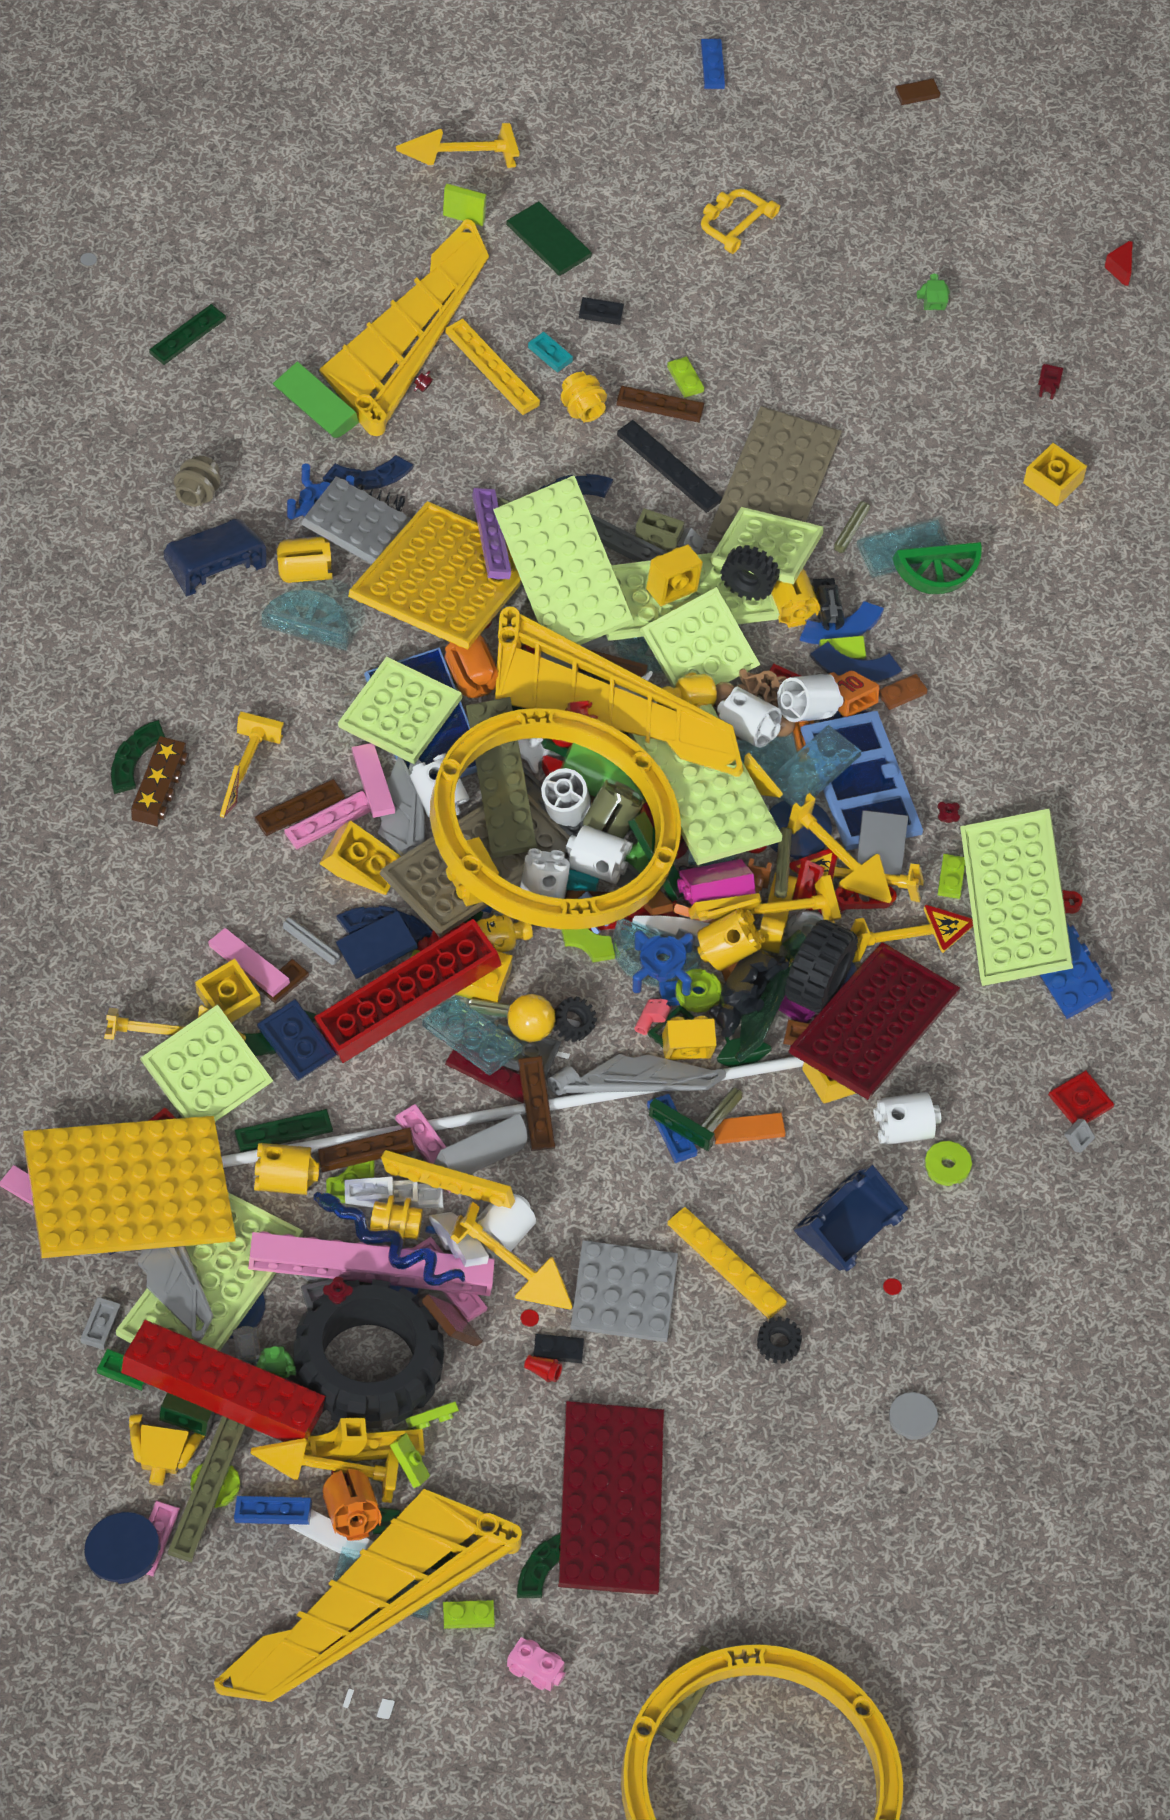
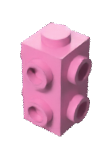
(536, 1664)

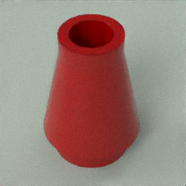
(545, 1368)

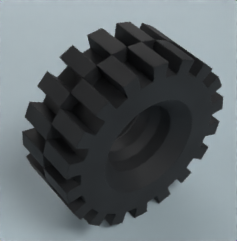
(755, 584)

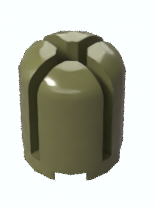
(604, 805)

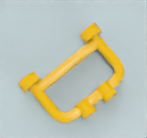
(725, 200)

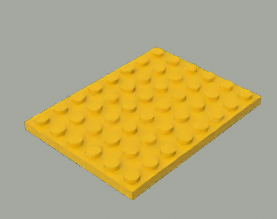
(437, 578)
(128, 1186)

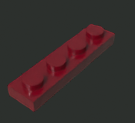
(501, 1080)

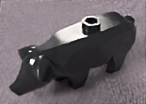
(744, 988)

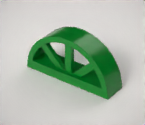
(936, 554)

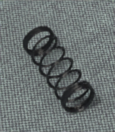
(401, 501)

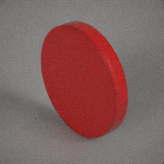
(892, 1286)
(529, 1318)

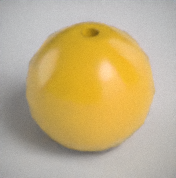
(531, 1018)

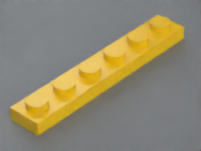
(492, 366)
(448, 1179)
(727, 1263)

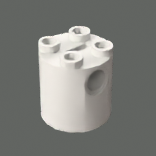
(809, 697)
(751, 717)
(424, 784)
(566, 797)
(598, 854)
(545, 873)
(906, 1118)
(507, 1224)

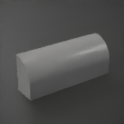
(485, 1147)

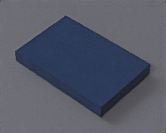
(376, 945)
(296, 1040)

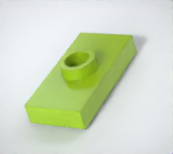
(410, 1460)

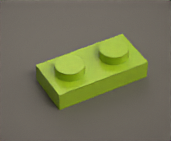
(685, 377)
(951, 876)
(442, 1413)
(468, 1614)

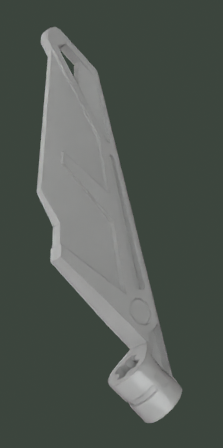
(406, 826)
(635, 1075)
(177, 1286)

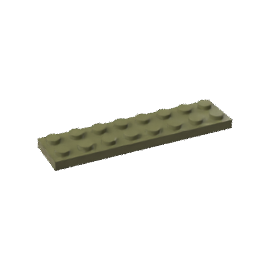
(503, 788)

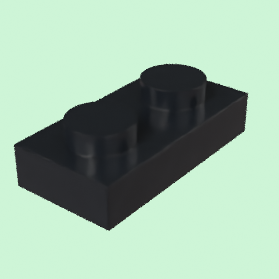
(601, 311)
(559, 1347)

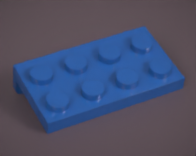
(1080, 986)

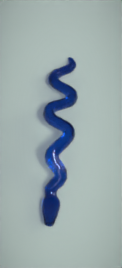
(333, 1204)

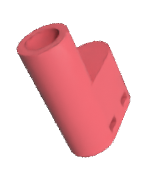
(652, 1013)

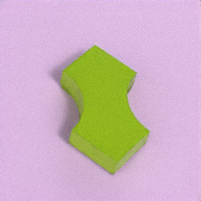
(596, 946)
(336, 1184)

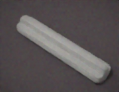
(311, 941)

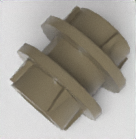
(197, 481)

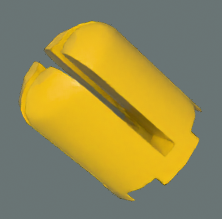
(304, 559)
(795, 601)

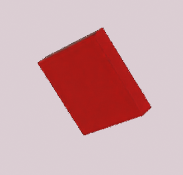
(1081, 1098)

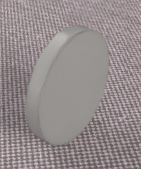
(88, 259)

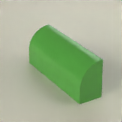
(317, 400)
(596, 769)

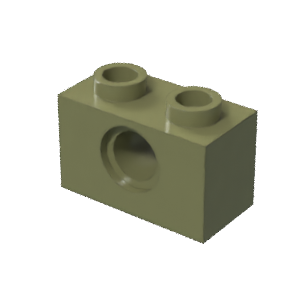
(659, 529)

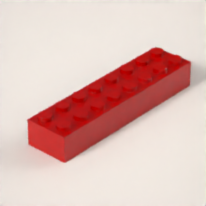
(408, 991)
(222, 1383)

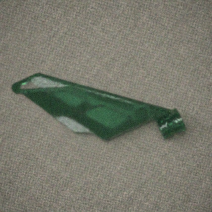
(757, 1024)

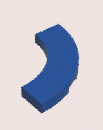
(854, 625)

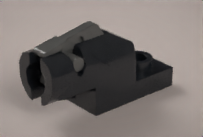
(829, 601)

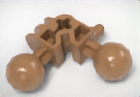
(758, 685)

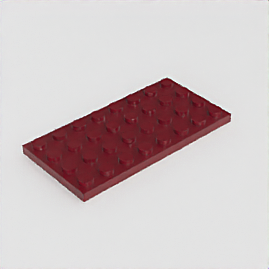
(874, 1020)
(611, 1498)

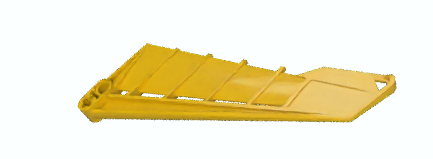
(371, 354)
(545, 684)
(401, 1554)

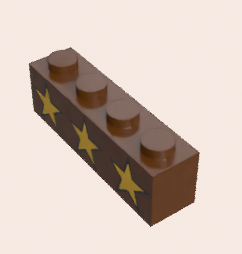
(159, 781)

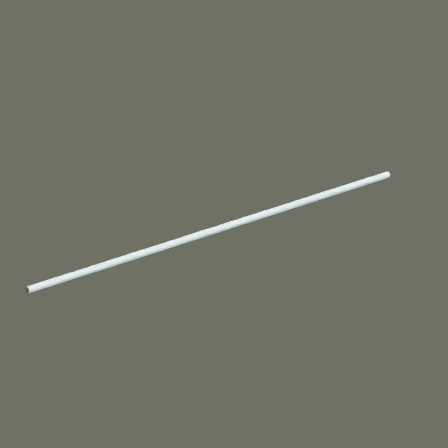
(510, 1111)

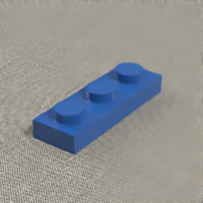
(712, 64)
(678, 1146)
(273, 1510)

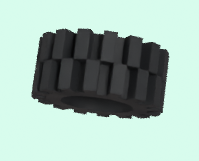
(582, 1010)
(784, 1328)

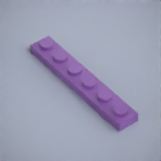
(491, 534)

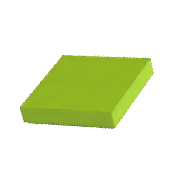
(464, 204)

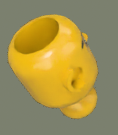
(695, 689)
(504, 933)

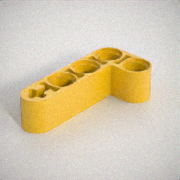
(774, 923)

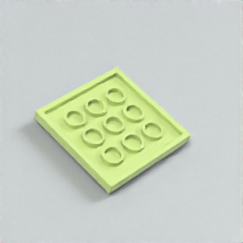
(782, 538)
(700, 640)
(400, 710)
(206, 1067)

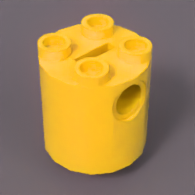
(721, 939)
(285, 1169)

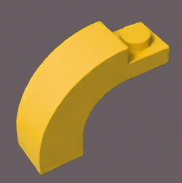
(341, 1443)

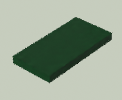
(549, 238)

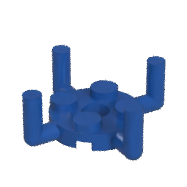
(309, 495)
(658, 969)

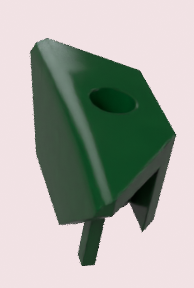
(728, 1053)

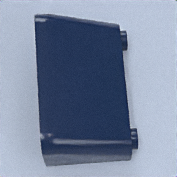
(213, 552)
(851, 1217)

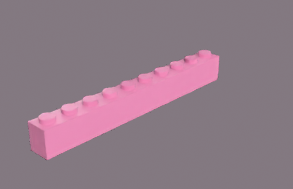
(359, 1262)

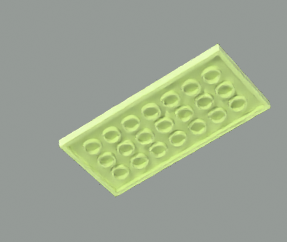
(563, 563)
(645, 609)
(716, 810)
(1016, 897)
(223, 1277)

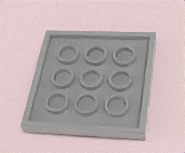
(355, 520)
(624, 1291)

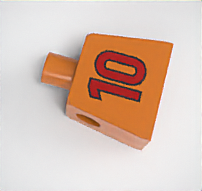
(856, 691)

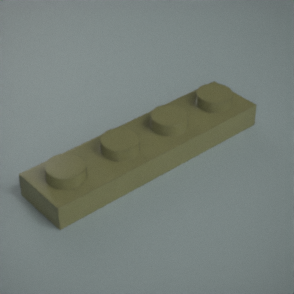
(679, 1717)

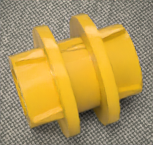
(583, 396)
(397, 1217)

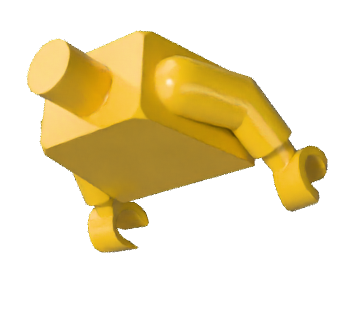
(161, 1448)

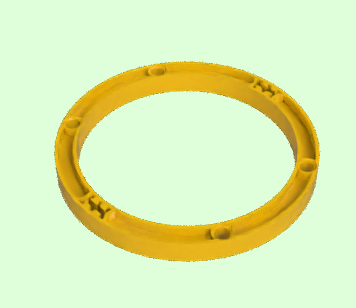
(526, 905)
(773, 1662)

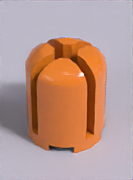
(472, 668)
(350, 1502)

